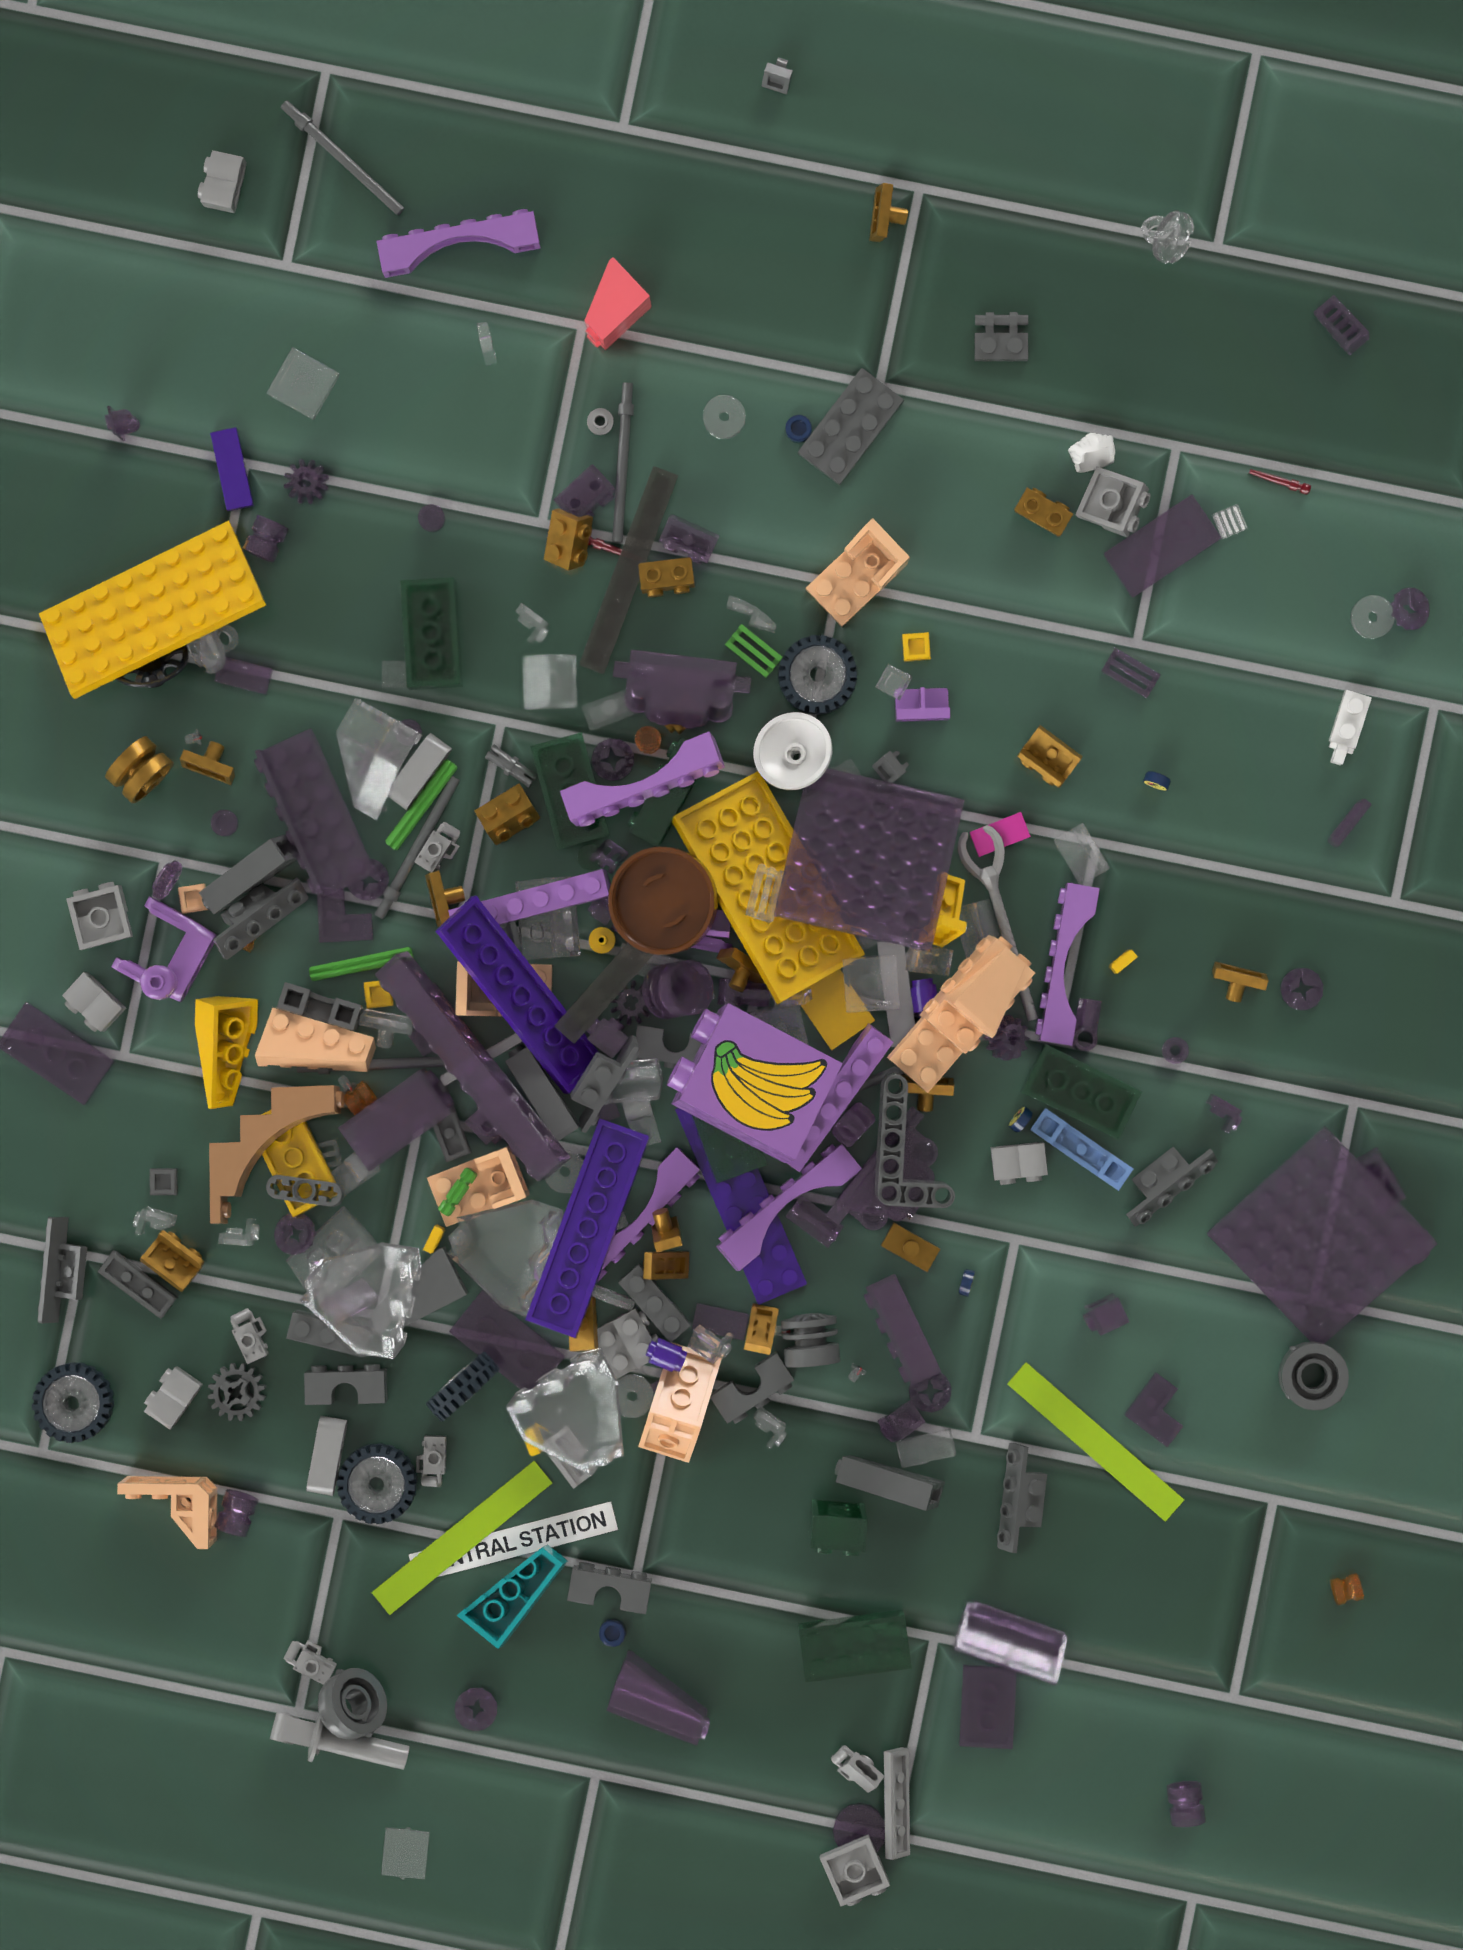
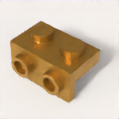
(1043, 512)
(568, 539)
(666, 576)
(1049, 757)
(507, 814)
(173, 1260)

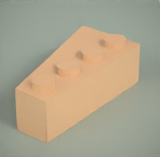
(312, 1044)

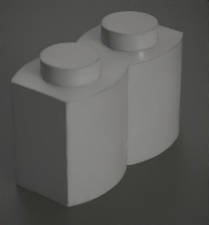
(222, 182)
(93, 1002)
(1019, 1162)
(173, 1397)

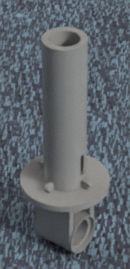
(317, 1737)

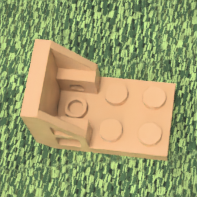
(858, 573)
(474, 1002)
(496, 1184)
(679, 1407)
(193, 1517)

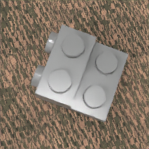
(1113, 501)
(99, 915)
(626, 1341)
(855, 1871)

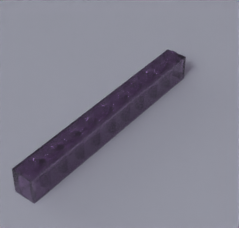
(472, 1066)

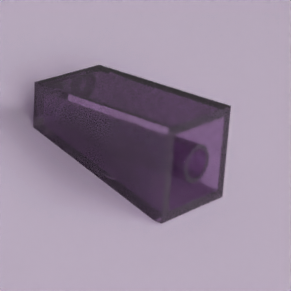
(397, 1118)
(656, 1702)

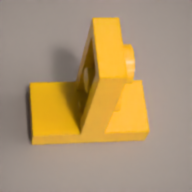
(949, 925)

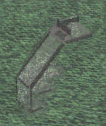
(372, 754)
(507, 1250)
(366, 1296)
(573, 1413)

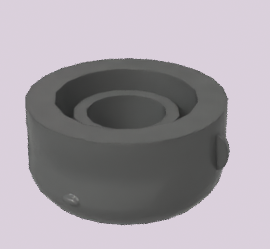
(1334, 1382)
(366, 1700)

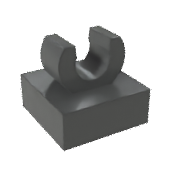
(777, 76)
(889, 767)

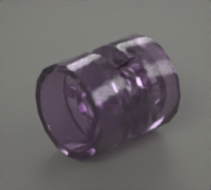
(265, 538)
(236, 1513)
(1186, 1806)

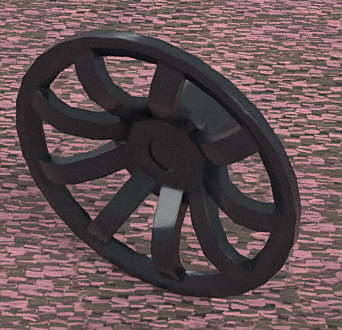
(154, 673)

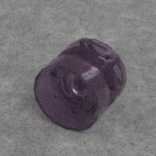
(678, 989)

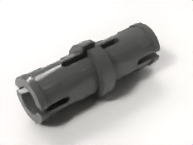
(511, 766)

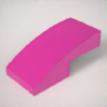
(1010, 829)

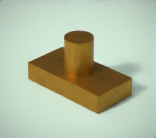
(885, 213)
(209, 764)
(442, 898)
(743, 967)
(1239, 979)
(944, 1086)
(665, 1230)
(910, 1247)
(666, 1265)
(761, 1329)
(587, 1336)

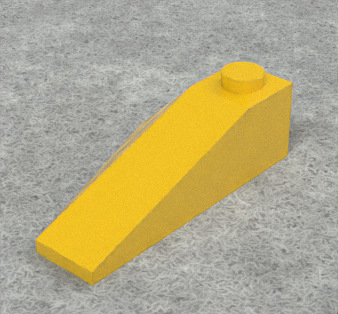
(222, 1037)

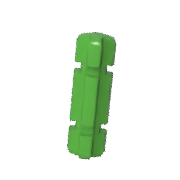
(457, 1191)

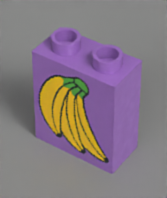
(753, 1081)

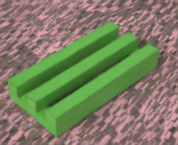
(736, 637)

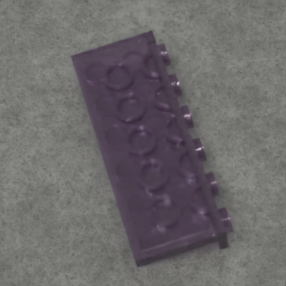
(314, 813)

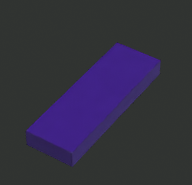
(232, 469)

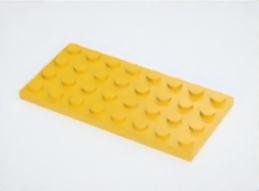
(151, 609)
(731, 838)

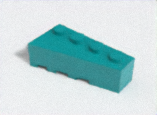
(508, 1602)

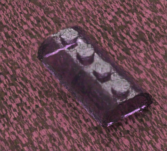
(1011, 1642)

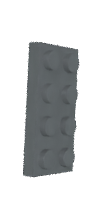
(850, 426)

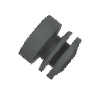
(810, 1340)

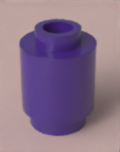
(921, 993)
(666, 1355)

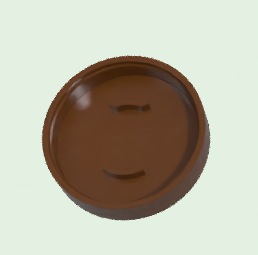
(663, 900)

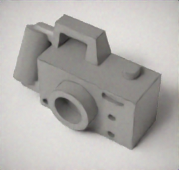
(437, 847)
(248, 1336)
(433, 1460)
(309, 1662)
(857, 1768)

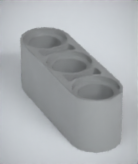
(419, 771)
(327, 1455)

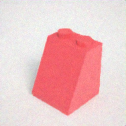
(615, 306)

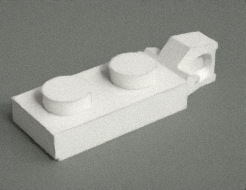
(1348, 725)

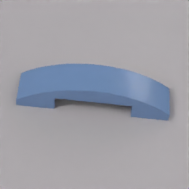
(1081, 1149)

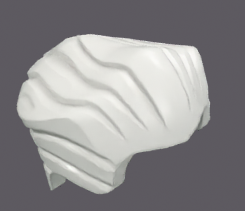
(1092, 452)

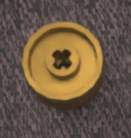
(139, 769)

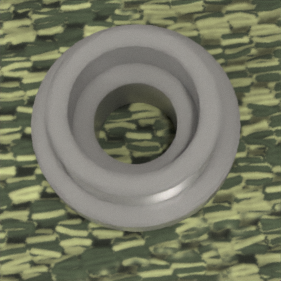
(606, 427)

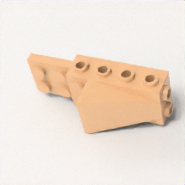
(963, 1011)

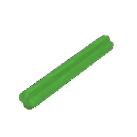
(421, 804)
(354, 965)

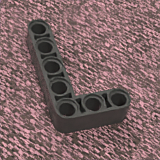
(896, 1152)

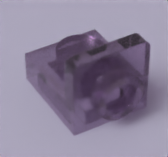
(1223, 1108)
(901, 1422)

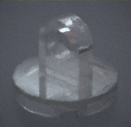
(1171, 236)
(210, 651)

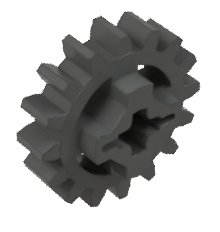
(227, 1384)

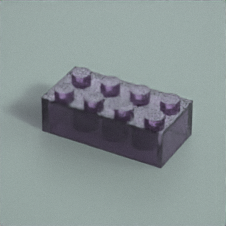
(903, 1330)

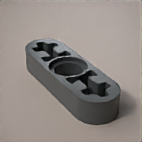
(285, 1195)

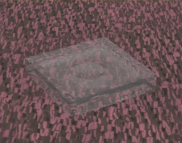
(303, 383)

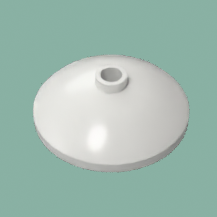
(783, 739)

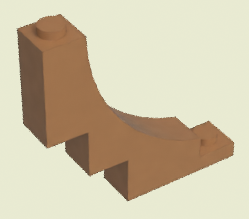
(234, 1160)

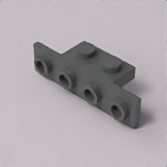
(257, 914)
(600, 1079)
(1165, 1180)
(62, 1270)
(1021, 1499)

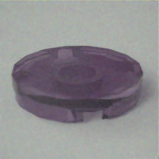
(858, 1821)

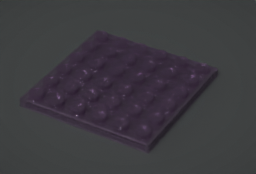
(870, 859)
(1321, 1237)

